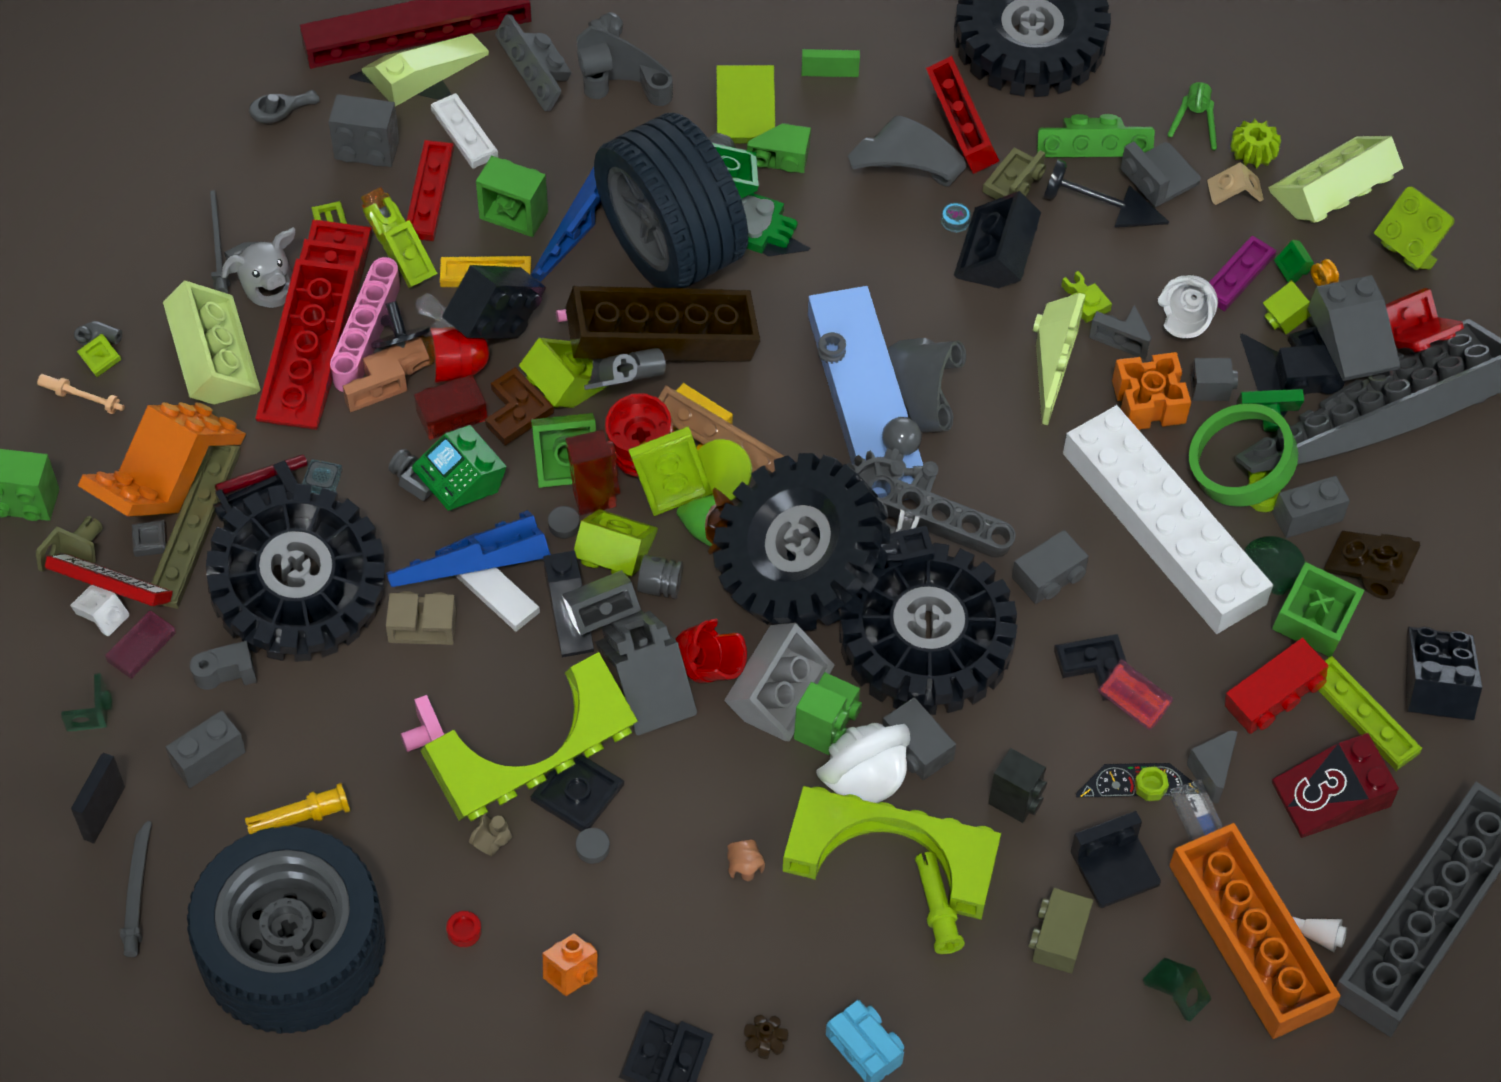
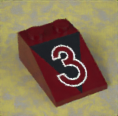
(1336, 786)

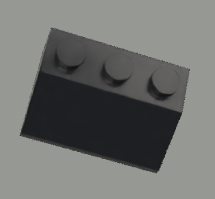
(998, 241)

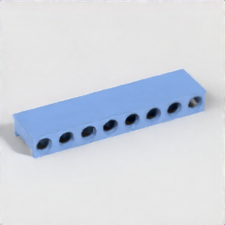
(864, 380)

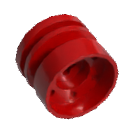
(634, 421)

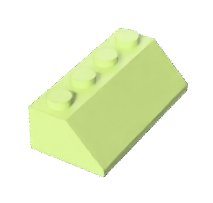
(1338, 177)
(210, 344)

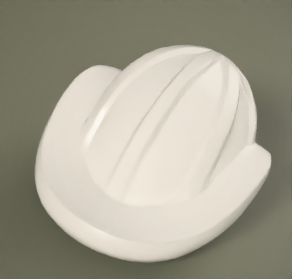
(867, 762)

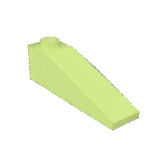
(416, 69)
(1054, 345)

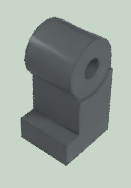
(223, 665)

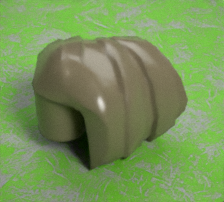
(490, 834)

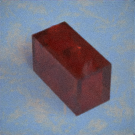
(450, 406)

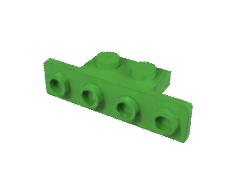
(1093, 137)

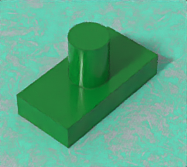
(1275, 399)

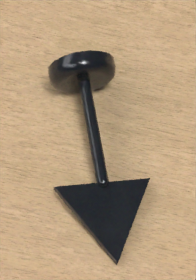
(1134, 208)

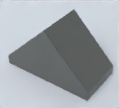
(1211, 763)

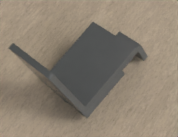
(648, 670)

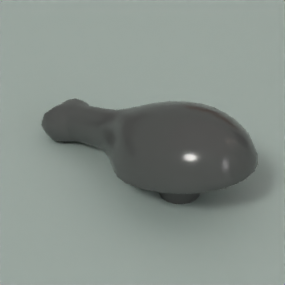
(276, 107)

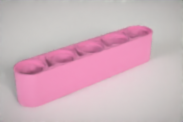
(365, 322)

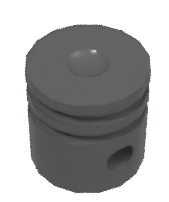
(660, 576)

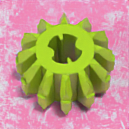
(1255, 143)

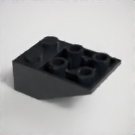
(1442, 673)

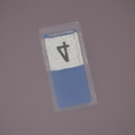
(1195, 809)

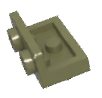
(1015, 174)

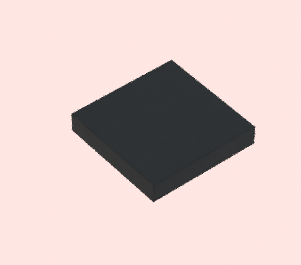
(578, 793)
(98, 797)

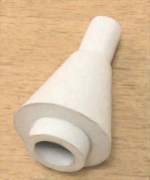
(1324, 932)

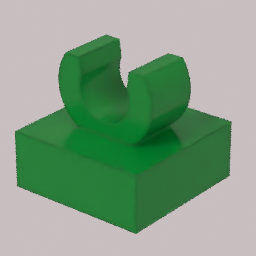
(1294, 261)

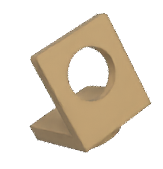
(1233, 182)

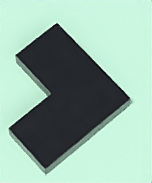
(1090, 656)

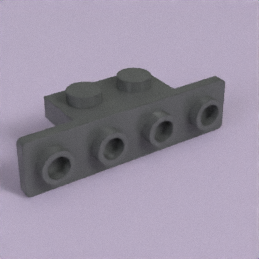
(535, 60)

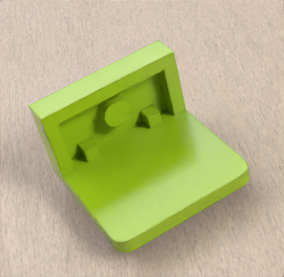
(1414, 228)

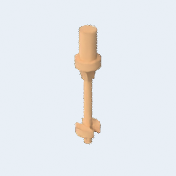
(62, 387)

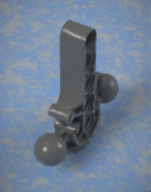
(902, 438)

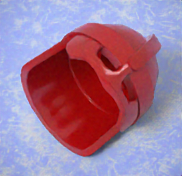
(457, 354)
(710, 654)

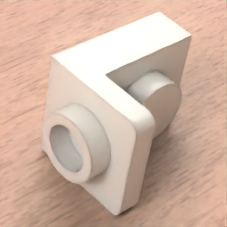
(102, 608)

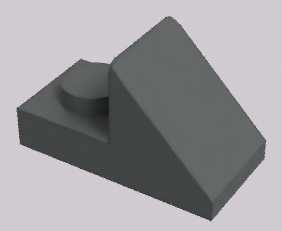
(1126, 336)

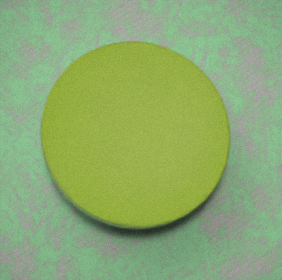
(725, 465)

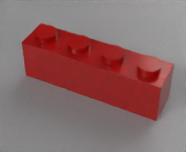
(962, 115)

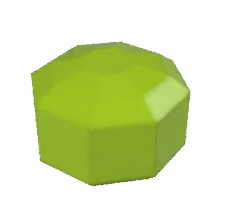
(1151, 783)

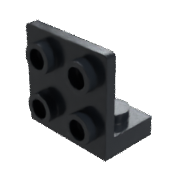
(1114, 860)

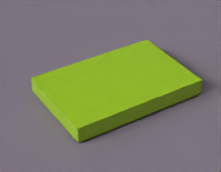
(745, 101)
(670, 471)

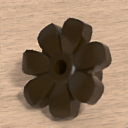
(765, 1036)

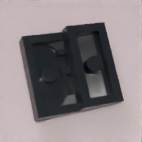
(665, 1051)

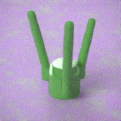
(1198, 101)

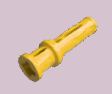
(313, 807)

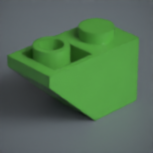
(782, 148)

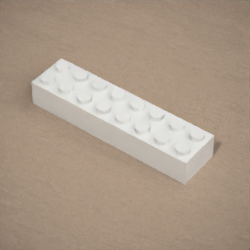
(1167, 519)

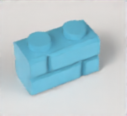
(865, 1042)

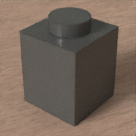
(1213, 379)

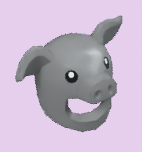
(263, 266)

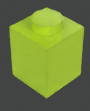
(1287, 308)

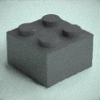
(364, 130)

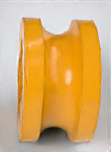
(1324, 273)

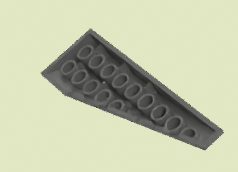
(1393, 402)

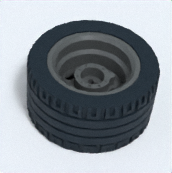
(671, 201)
(258, 876)

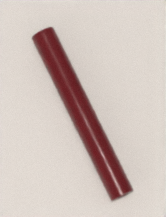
(259, 475)

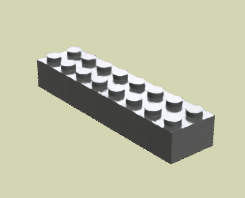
(1426, 915)

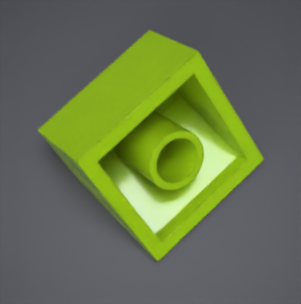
(557, 373)
(613, 542)

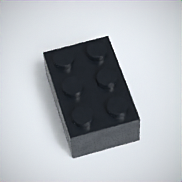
(494, 302)

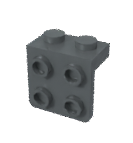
(1158, 172)

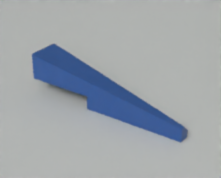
(574, 226)
(493, 548)

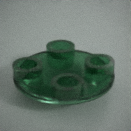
(1278, 561)

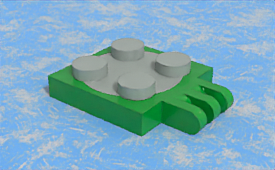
(767, 223)

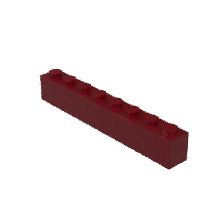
(403, 27)

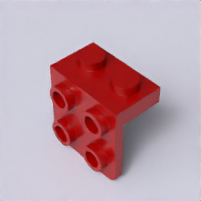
(1417, 323)

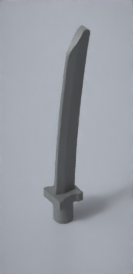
(219, 283)
(131, 932)

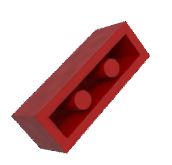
(1277, 686)

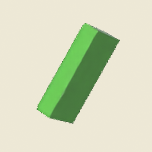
(830, 63)

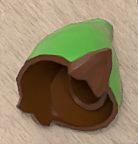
(702, 517)

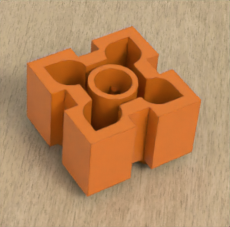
(1152, 390)

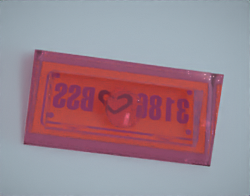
(1135, 695)

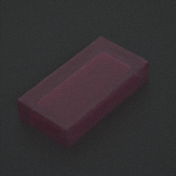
(140, 644)

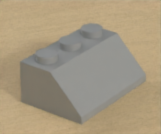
(777, 679)

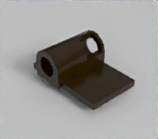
(1365, 556)

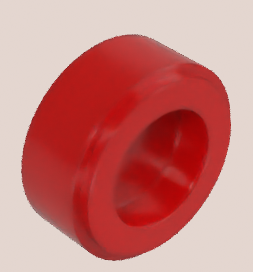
(463, 929)

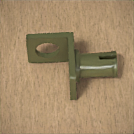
(76, 544)

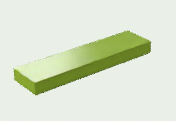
(1368, 716)

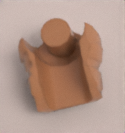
(744, 859)

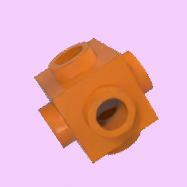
(570, 964)

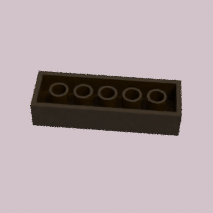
(675, 320)

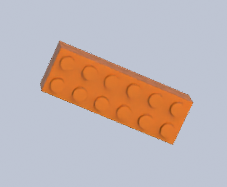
(1254, 931)

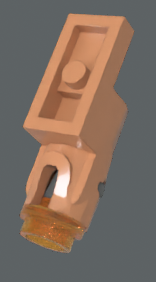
(387, 370)

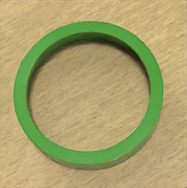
(1260, 490)

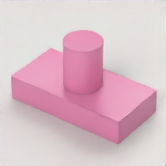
(428, 731)

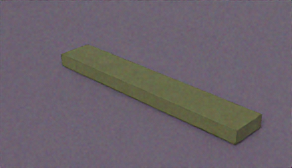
(194, 522)

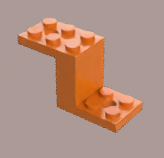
(162, 459)

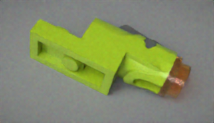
(397, 237)

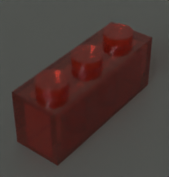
(593, 471)

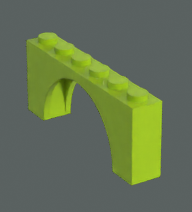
(475, 782)
(830, 819)

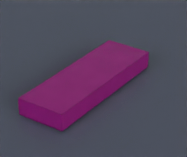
(1241, 270)

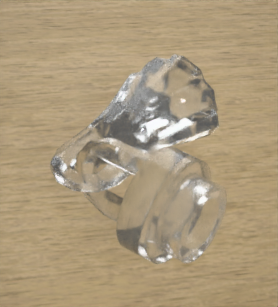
(431, 307)

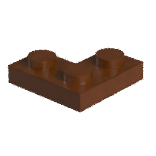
(521, 405)

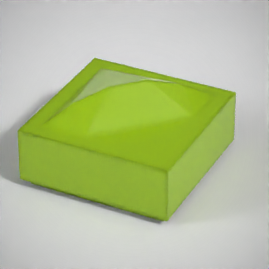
(99, 355)

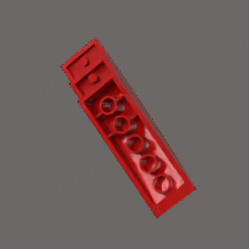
(312, 322)

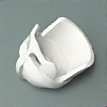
(1186, 314)

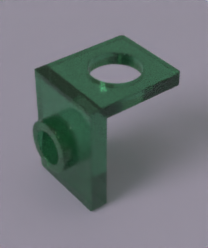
(97, 715)
(1177, 981)

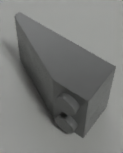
(1355, 327)

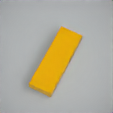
(454, 268)

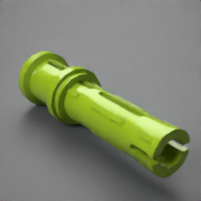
(941, 916)

